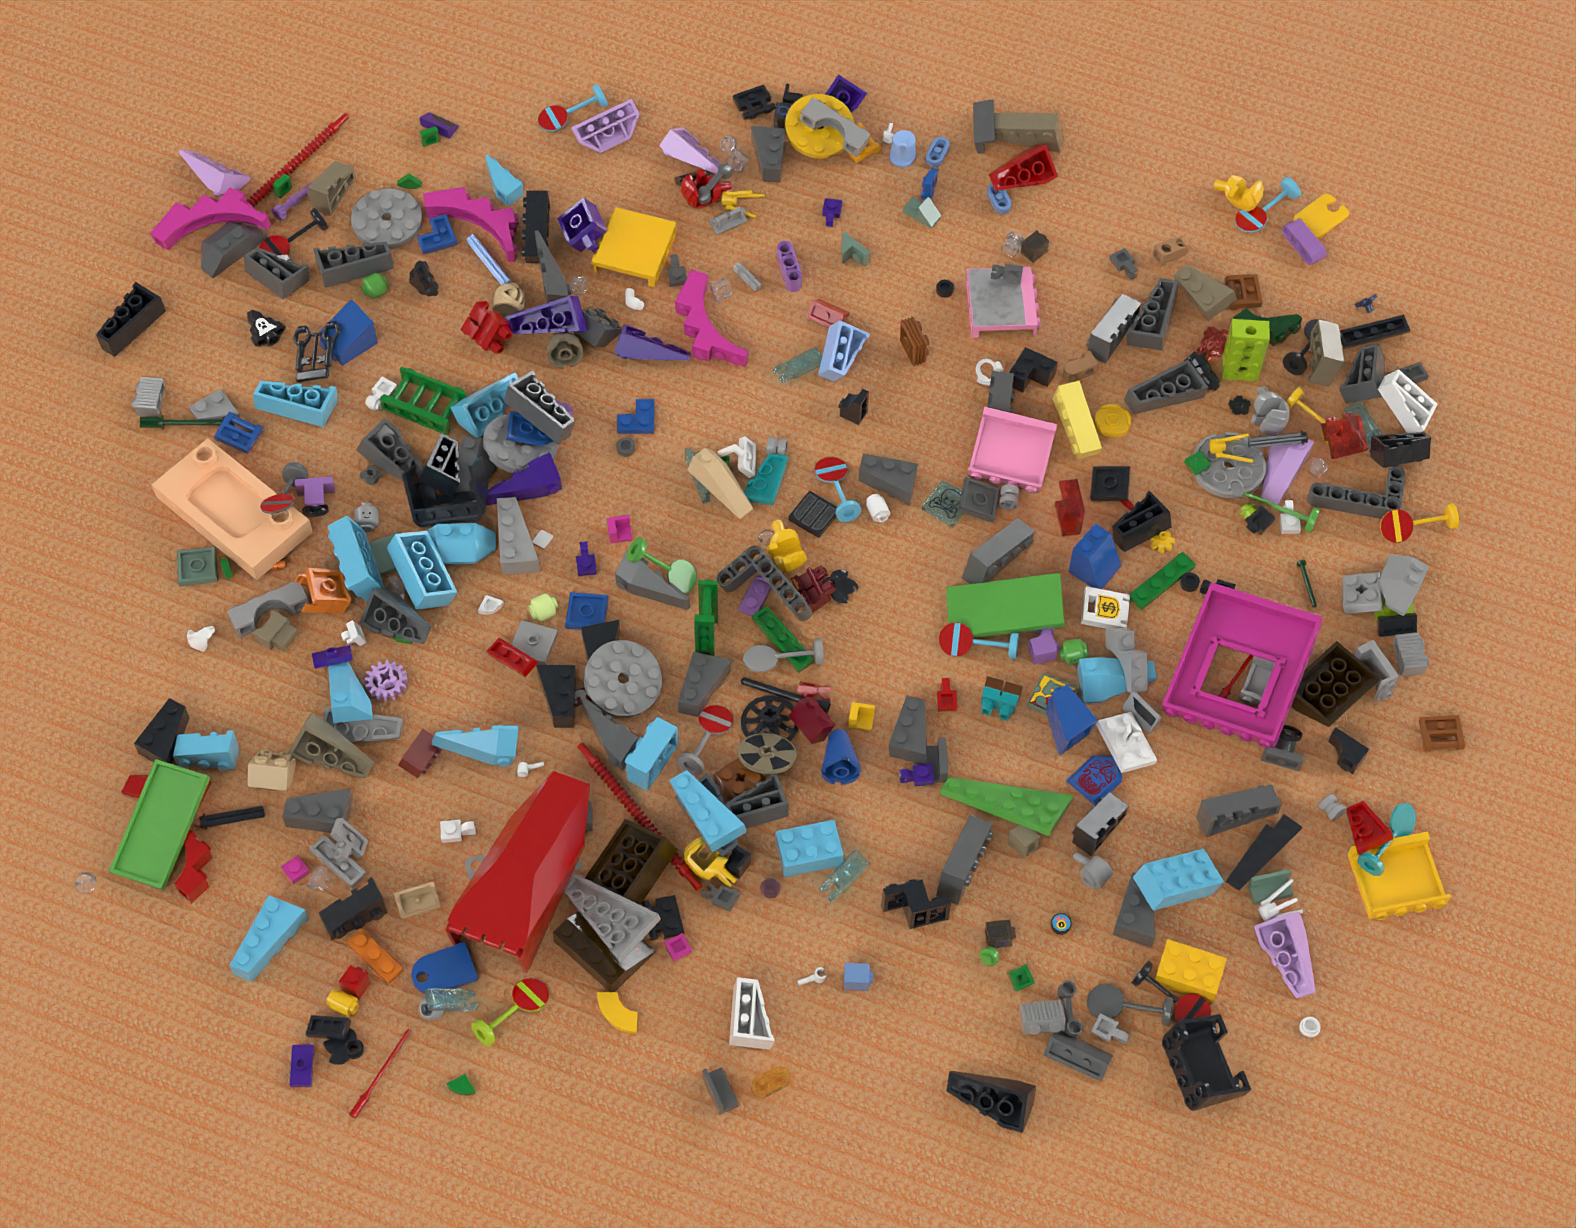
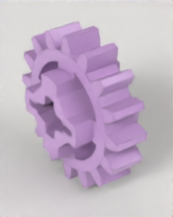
(385, 679)

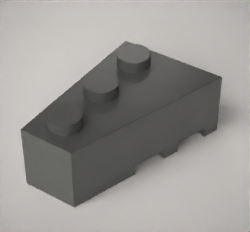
(275, 273)
(889, 475)
(701, 681)
(760, 804)

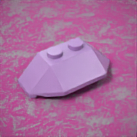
(608, 127)

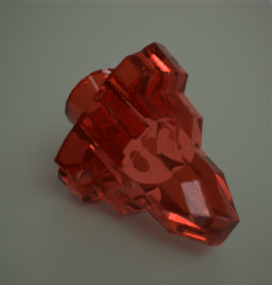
(1213, 342)

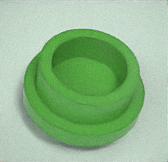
(989, 956)

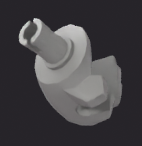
(1271, 412)

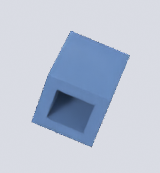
(857, 976)

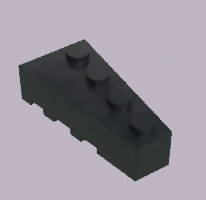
(535, 218)

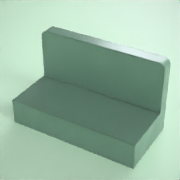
(1265, 885)

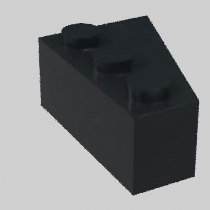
(1400, 448)
(442, 466)
(1141, 523)

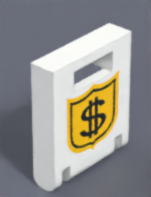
(1110, 608)

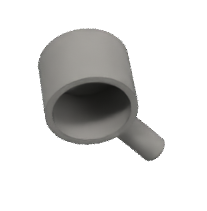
(1095, 871)

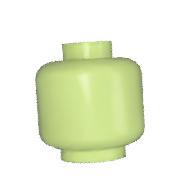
(542, 607)

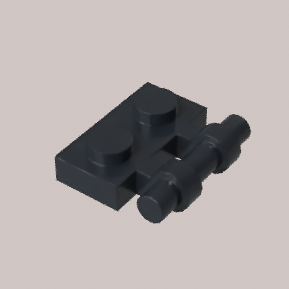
(753, 97)
(670, 917)

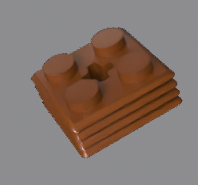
(913, 340)
(727, 779)

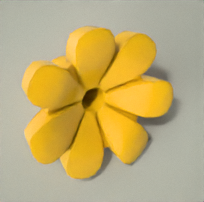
(1163, 541)

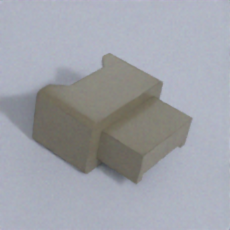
(276, 632)

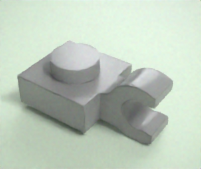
(1107, 1028)

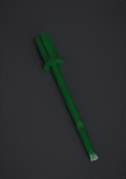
(159, 422)

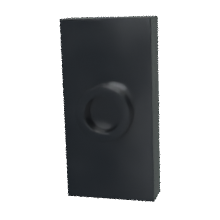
(1397, 624)
(328, 1027)

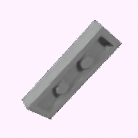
(346, 870)

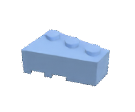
(840, 349)

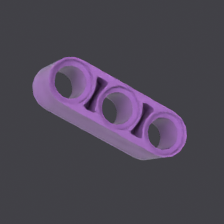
(1304, 241)
(789, 266)

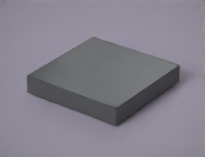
(979, 499)

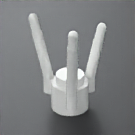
(1269, 910)

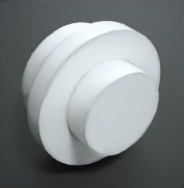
(1309, 1027)

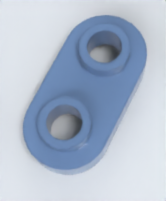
(935, 154)
(999, 199)

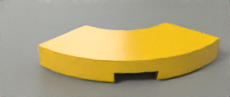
(616, 1013)

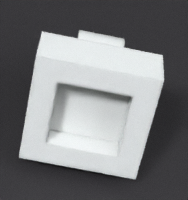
(354, 634)

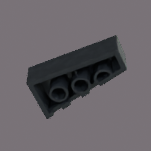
(130, 319)

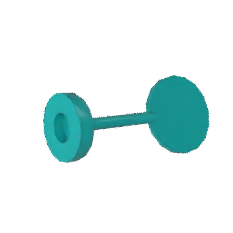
(1401, 824)

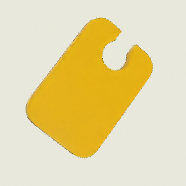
(1319, 218)

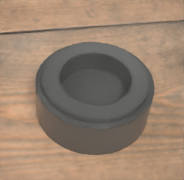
(625, 447)

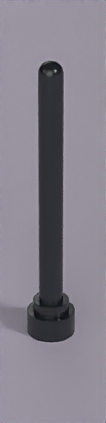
(824, 704)

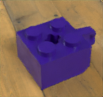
(582, 225)

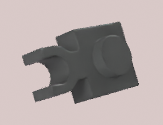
(722, 897)

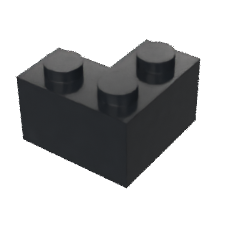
(1032, 367)

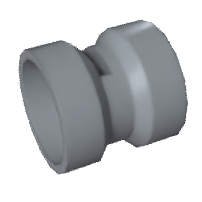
(776, 446)
(1009, 497)
(1332, 807)

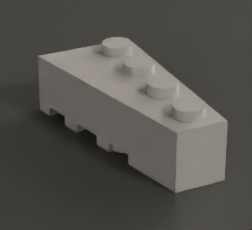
(515, 544)

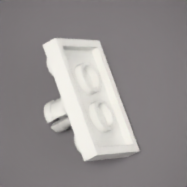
(1126, 742)

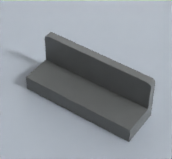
(983, 124)
(1078, 1055)

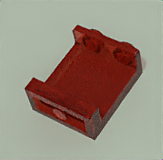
(1070, 509)

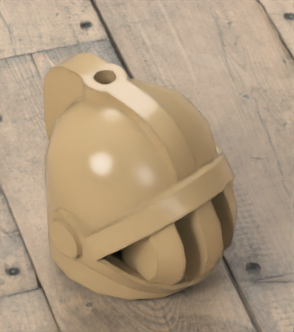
(508, 299)

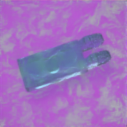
(799, 365)
(845, 874)
(450, 999)

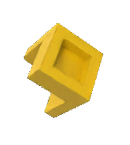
(861, 716)

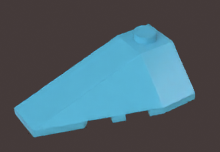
(483, 406)

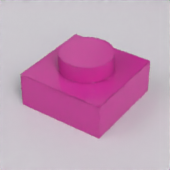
(295, 869)
(678, 947)

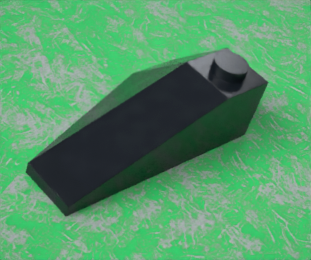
(999, 1098)

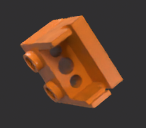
(326, 591)

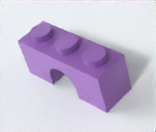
(1043, 647)

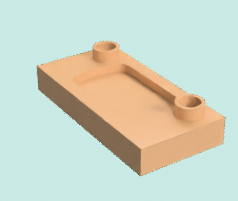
(224, 507)

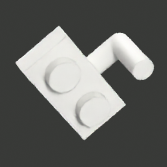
(746, 455)

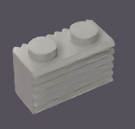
(149, 396)
(1410, 654)
(1042, 1017)

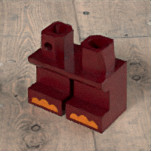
(812, 588)

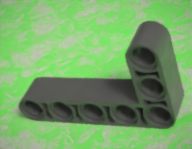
(1363, 499)
(771, 577)

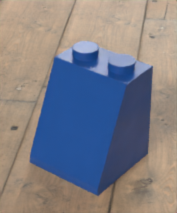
(355, 336)
(1095, 558)
(1068, 718)

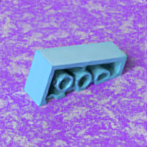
(296, 402)
(269, 932)

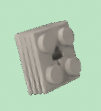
(1372, 595)

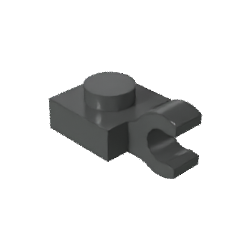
(1124, 261)
(1009, 273)
(676, 274)

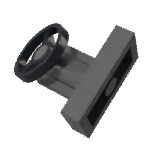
(1283, 753)

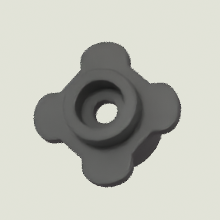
(373, 479)

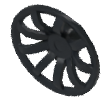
(768, 718)

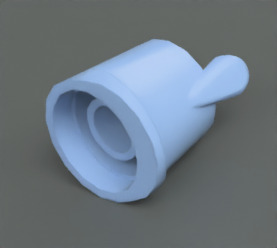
(903, 149)

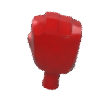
(690, 187)

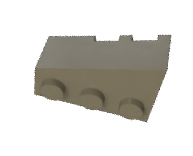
(331, 187)
(1204, 292)
(1327, 352)

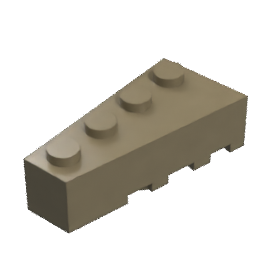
(1029, 129)

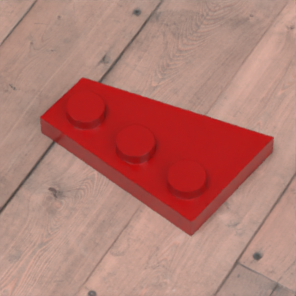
(1367, 828)

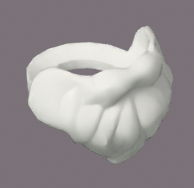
(982, 379)
(199, 639)

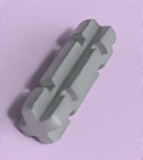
(747, 276)

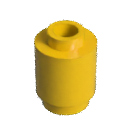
(342, 1002)

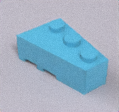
(207, 751)

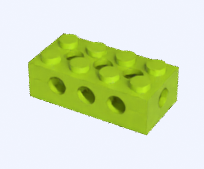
(1245, 350)

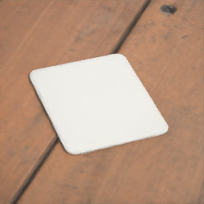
(542, 539)

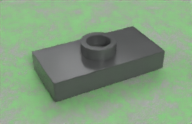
(1414, 372)

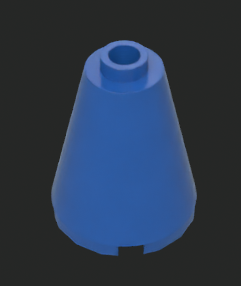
(840, 759)

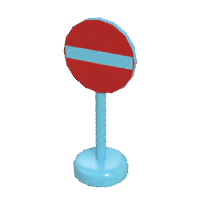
(556, 117)
(1257, 218)
(832, 471)
(957, 640)

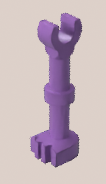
(280, 211)

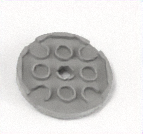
(393, 203)
(507, 453)
(1232, 481)
(615, 697)

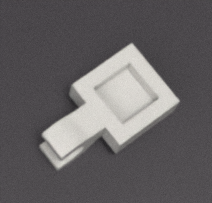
(1288, 523)
(453, 830)

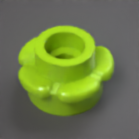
(1247, 510)

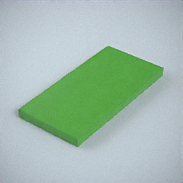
(1008, 605)
(159, 824)

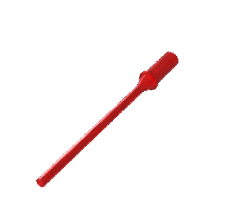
(1226, 691)
(364, 1097)

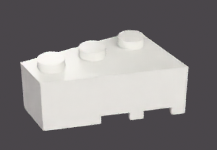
(748, 1016)

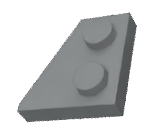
(213, 407)

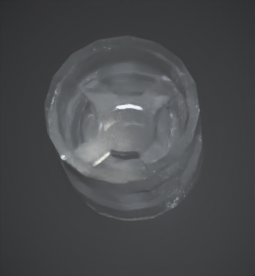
(1012, 244)

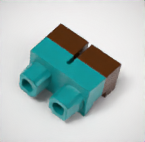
(993, 699)

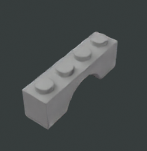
(818, 115)
(246, 616)

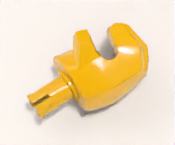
(1239, 194)
(785, 548)
(709, 866)

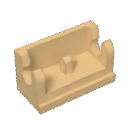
(417, 900)

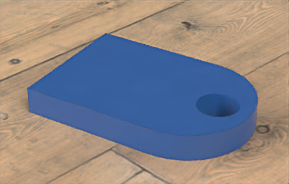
(445, 969)

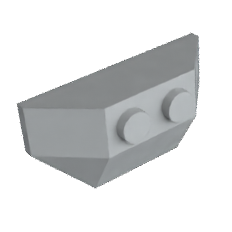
(1401, 581)

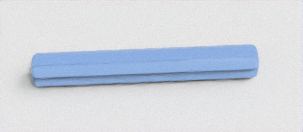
(488, 260)

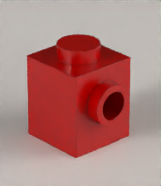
(354, 981)

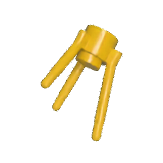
(730, 199)
(1218, 445)

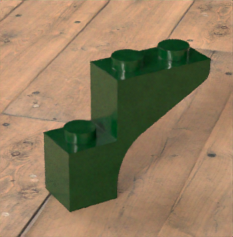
(1279, 327)

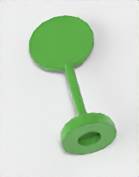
(1310, 519)
(679, 572)

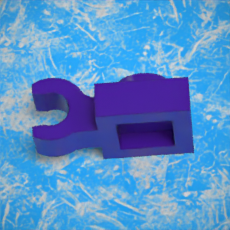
(831, 210)
(585, 563)
(921, 775)

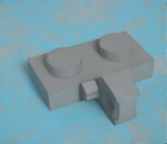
(348, 840)

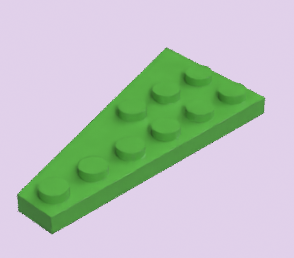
(1022, 806)

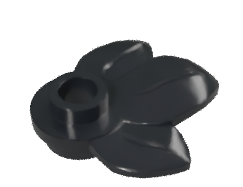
(843, 585)
(341, 1048)

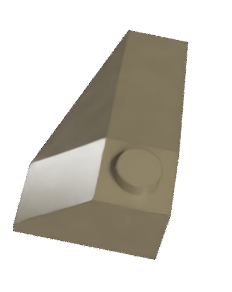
(325, 746)

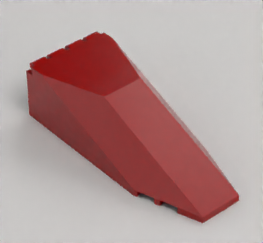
(525, 871)

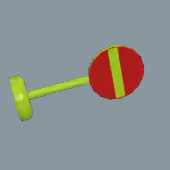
(527, 995)

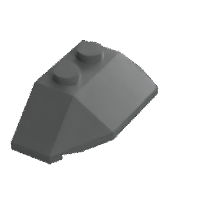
(228, 246)

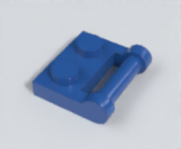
(236, 437)

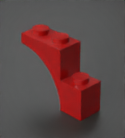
(193, 880)

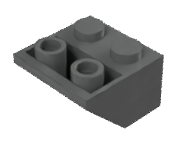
(600, 327)

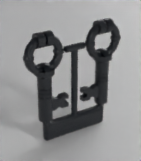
(315, 374)

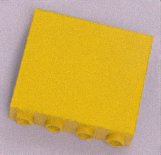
(635, 245)
(1407, 882)

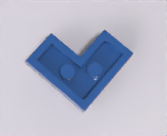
(929, 184)
(440, 238)
(638, 423)

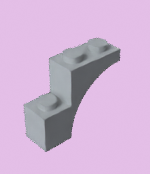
(1133, 661)

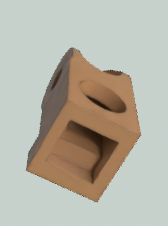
(1168, 251)
(1081, 368)

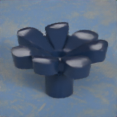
(1367, 303)

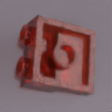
(1344, 435)

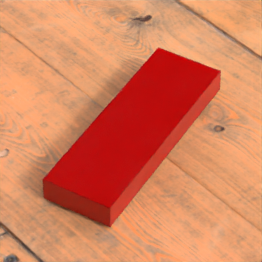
(512, 657)

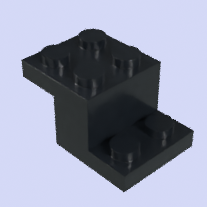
(915, 902)

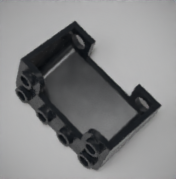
(1200, 1063)

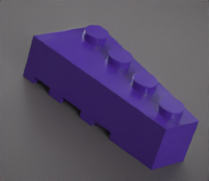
(552, 317)

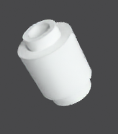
(877, 508)

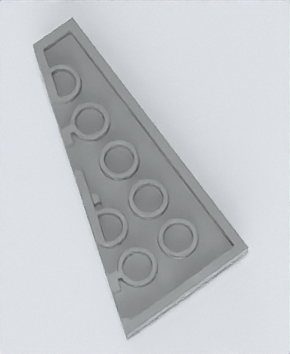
(614, 918)

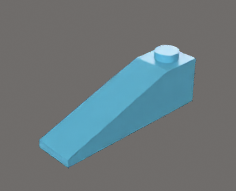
(1105, 678)
(347, 695)
(488, 746)

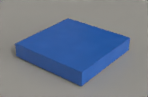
(585, 610)

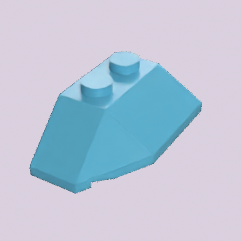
(462, 542)

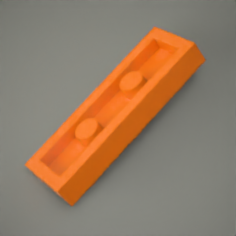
(375, 956)

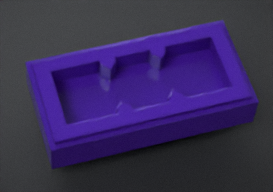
(332, 656)
(301, 1066)

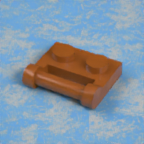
(1249, 291)
(1441, 727)

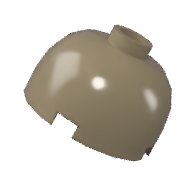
(564, 350)

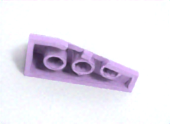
(684, 146)
(1282, 468)

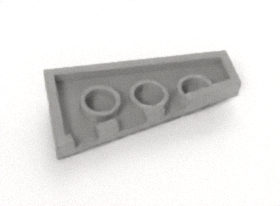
(376, 729)

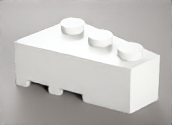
(1407, 401)

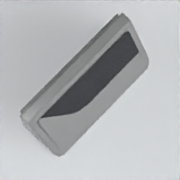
(1144, 714)

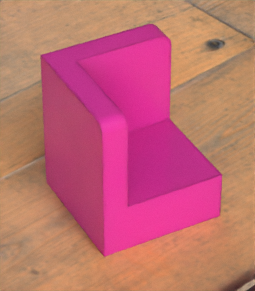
(619, 529)

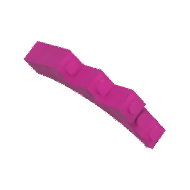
(458, 205)
(207, 211)
(697, 325)

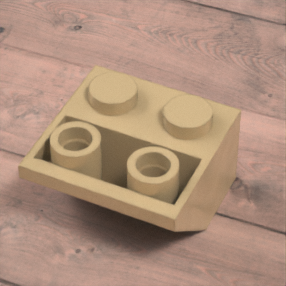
(271, 770)

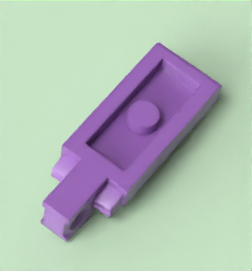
(755, 596)

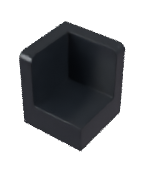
(790, 97)
(738, 862)

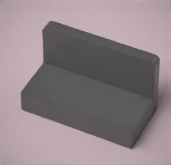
(938, 757)
(719, 1090)

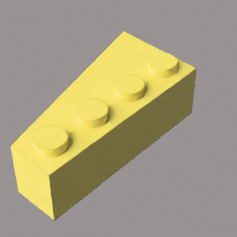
(1077, 420)

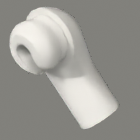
(632, 301)

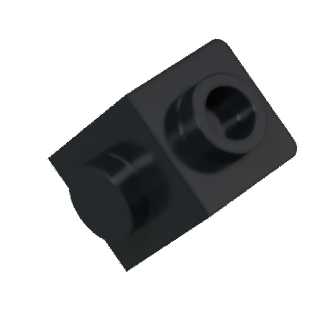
(1259, 521)

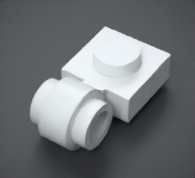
(382, 387)

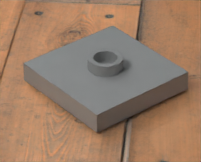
(535, 640)

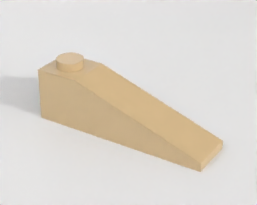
(719, 480)

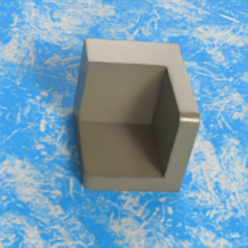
(1023, 840)

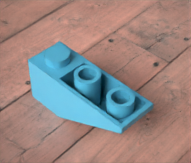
(506, 186)

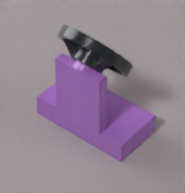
(314, 494)

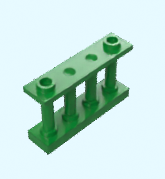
(423, 416)
(708, 615)

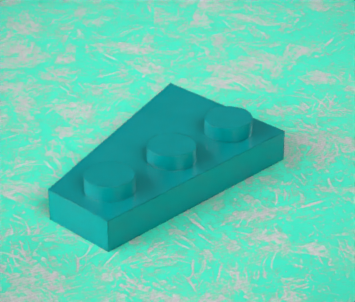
(767, 481)

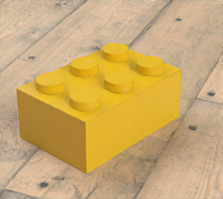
(1190, 970)

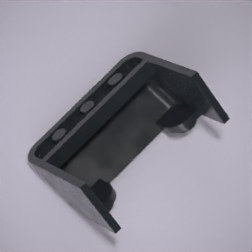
(434, 509)

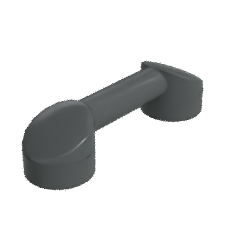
(725, 172)
(1065, 992)

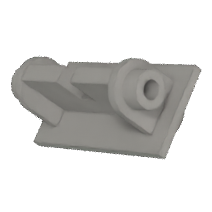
(728, 220)

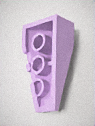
(214, 174)
(1287, 945)

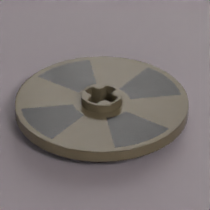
(767, 753)

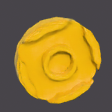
(1112, 420)

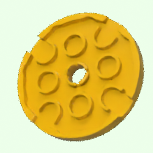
(817, 142)

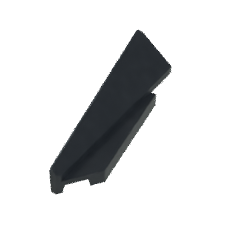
(1262, 850)

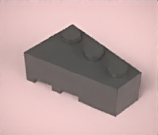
(769, 150)
(1365, 376)
(1001, 391)
(909, 734)
(318, 810)
(1135, 917)

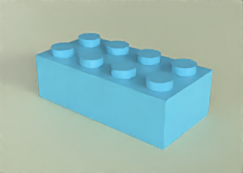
(355, 557)
(421, 570)
(1178, 879)

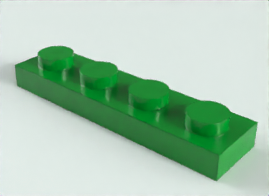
(1161, 581)
(781, 638)

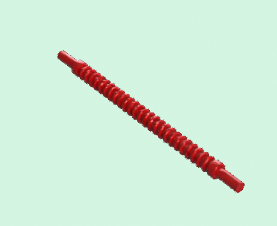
(308, 150)
(594, 762)

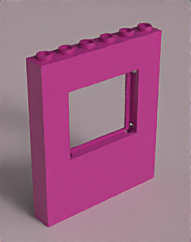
(1254, 628)

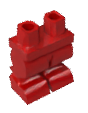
(487, 328)

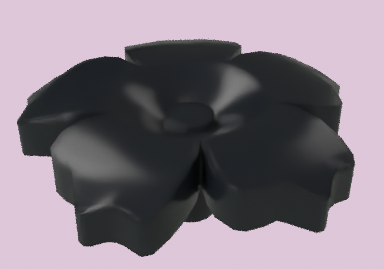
(1239, 405)

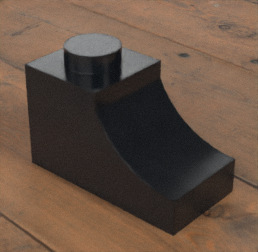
(854, 406)
(1349, 751)

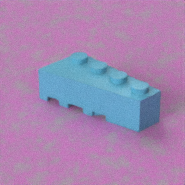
(709, 815)

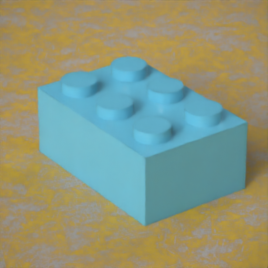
(651, 753)
(809, 848)

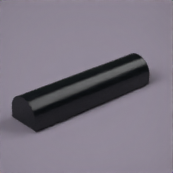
(1374, 331)

